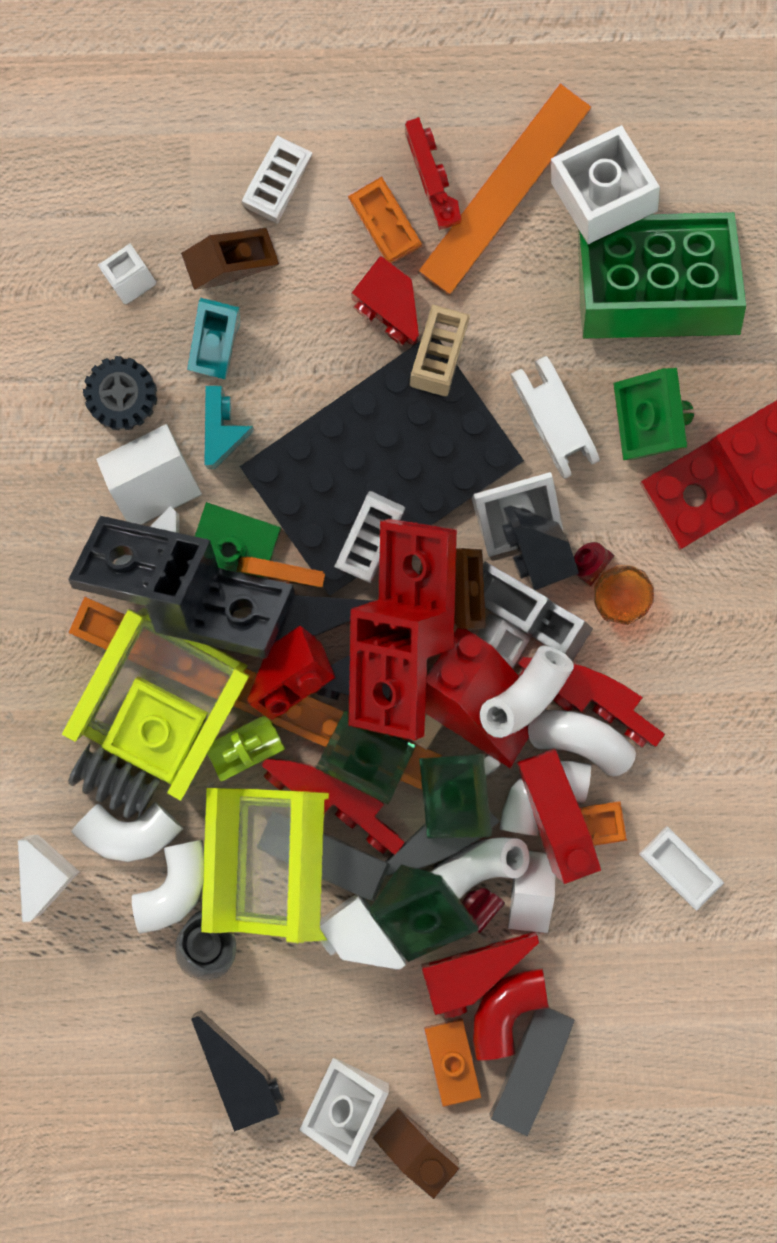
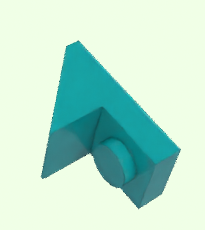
(213, 338)
(220, 439)

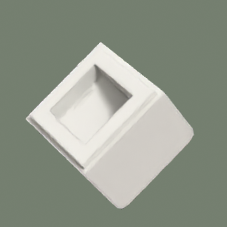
(127, 274)
(504, 638)

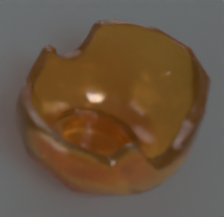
(623, 594)

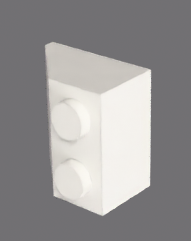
(358, 937)

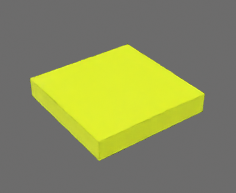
(154, 730)

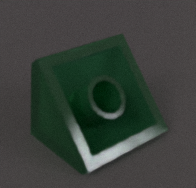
(366, 759)
(455, 796)
(421, 912)

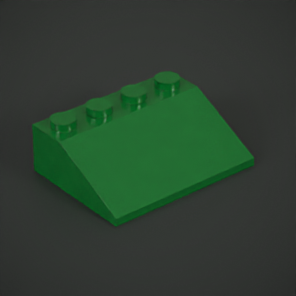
(663, 278)

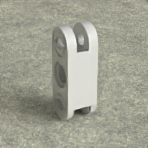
(554, 416)

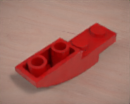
(611, 699)
(352, 804)

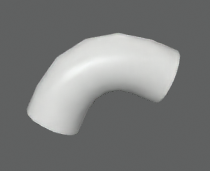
(528, 695)
(585, 737)
(517, 811)
(130, 839)
(484, 861)
(177, 894)

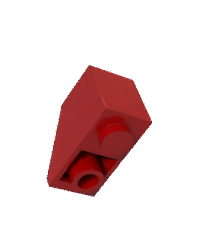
(389, 297)
(290, 673)

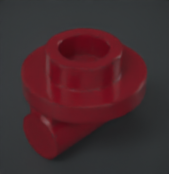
(591, 561)
(482, 906)

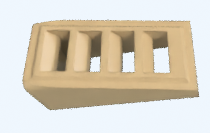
(428, 380)

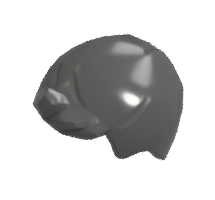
(204, 954)

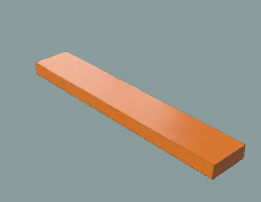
(505, 189)

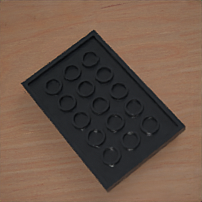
(383, 440)

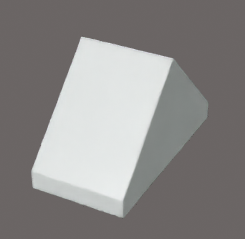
(533, 896)

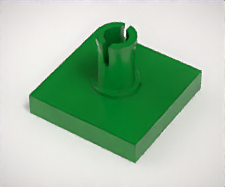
(651, 414)
(236, 536)

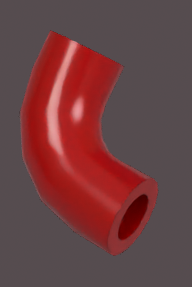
(500, 1009)

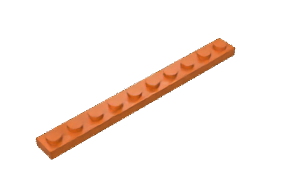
(306, 718)

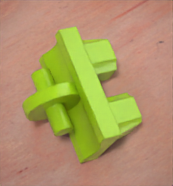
(245, 747)

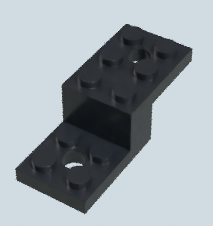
(182, 586)

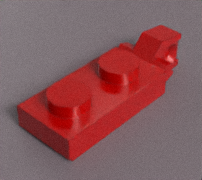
(432, 176)

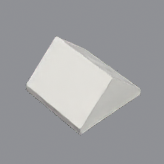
(148, 476)
(532, 495)
(42, 875)
(345, 1110)

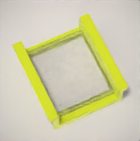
(180, 666)
(263, 863)

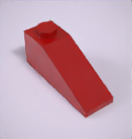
(558, 817)
(468, 975)

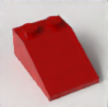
(460, 686)

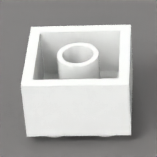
(605, 184)

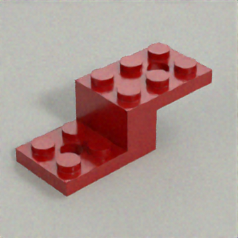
(733, 471)
(402, 628)

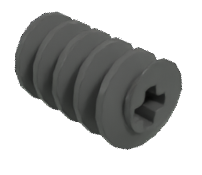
(113, 781)

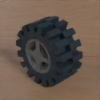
(118, 379)

